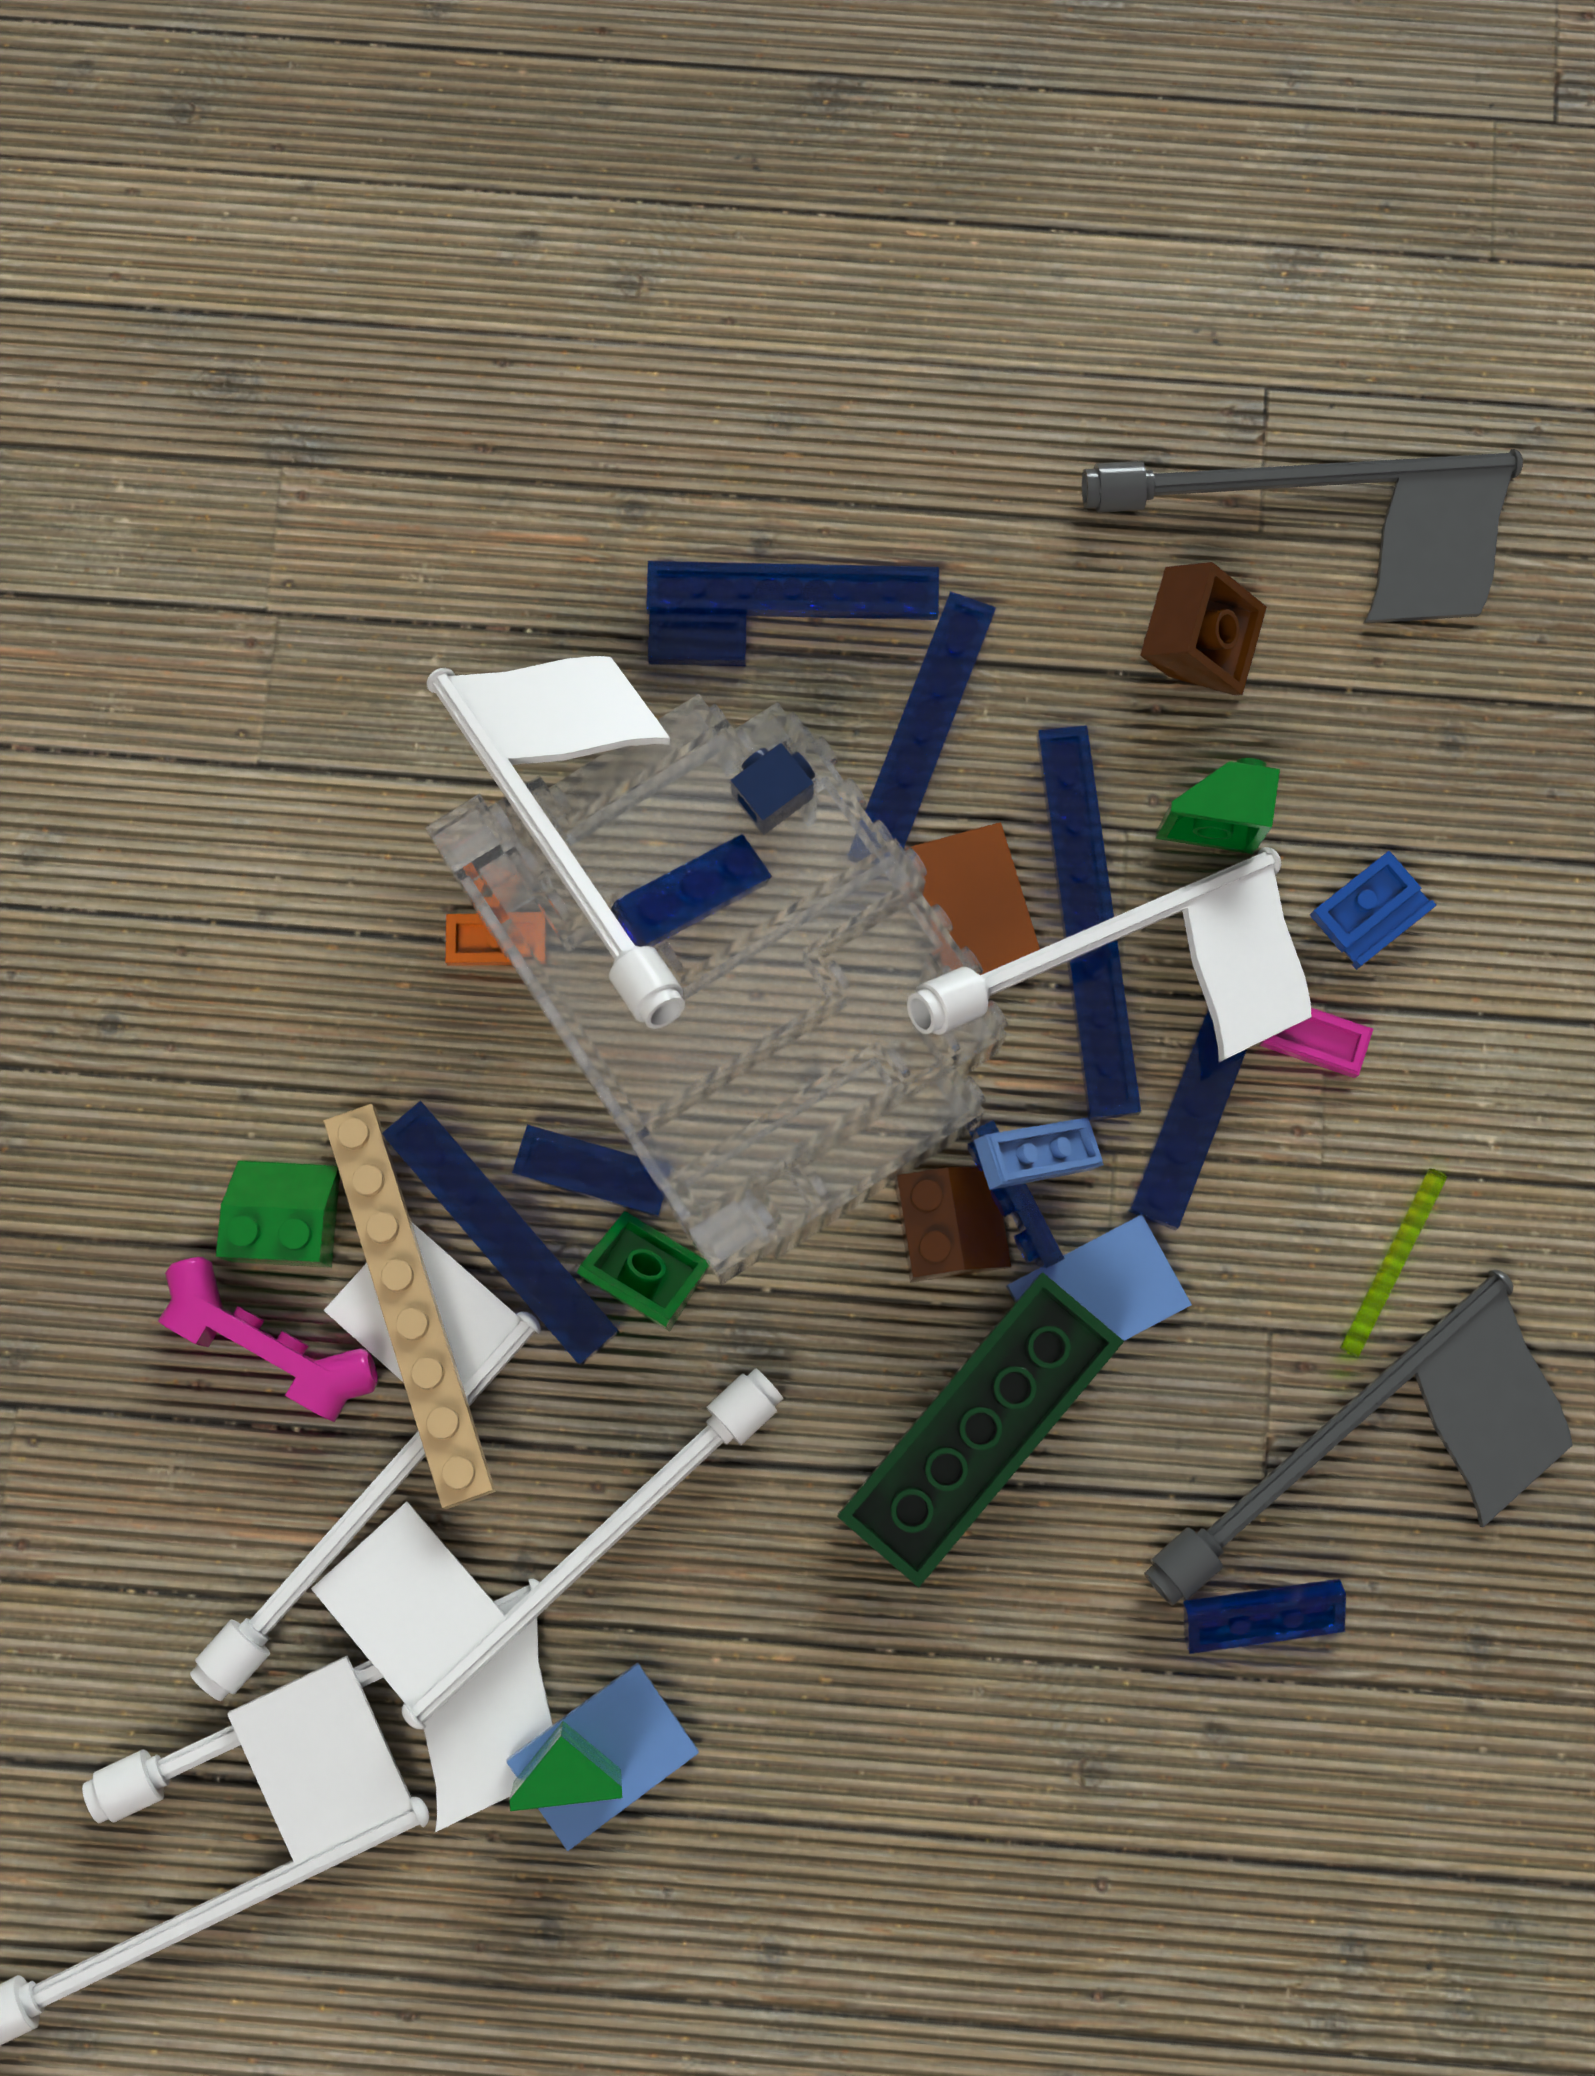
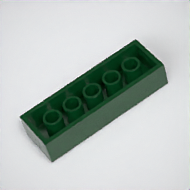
(979, 1429)

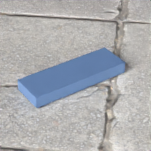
(1038, 1153)

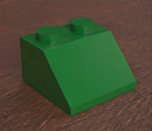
(1225, 809)
(279, 1214)

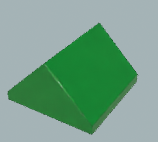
(644, 1270)
(566, 1773)

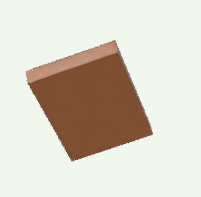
(980, 893)

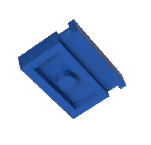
(1372, 909)

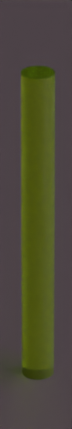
(1393, 1263)

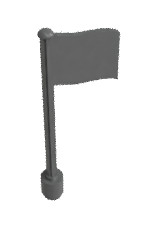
(1433, 538)
(1481, 1399)

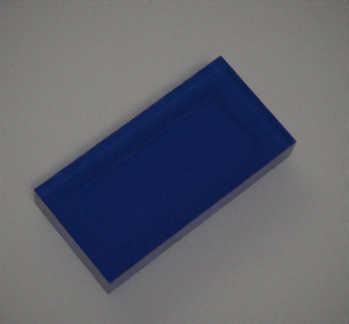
(697, 639)

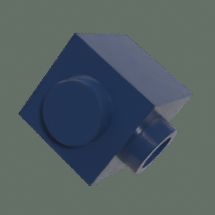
(773, 786)

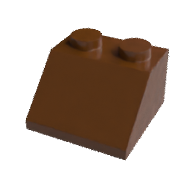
(1203, 628)
(950, 1223)

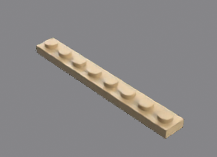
(409, 1307)

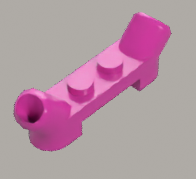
(198, 1316)

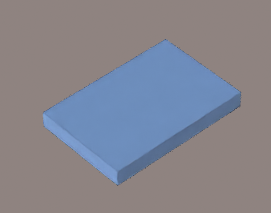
(1118, 1279)
(634, 1731)

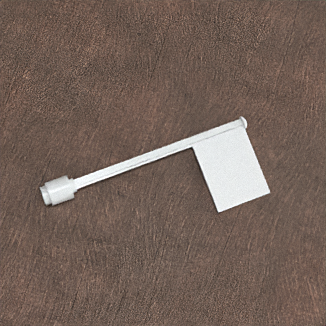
(482, 1341)
(435, 1625)
(328, 1793)

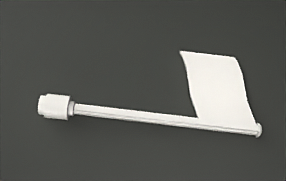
(553, 716)
(1233, 941)
(465, 1738)

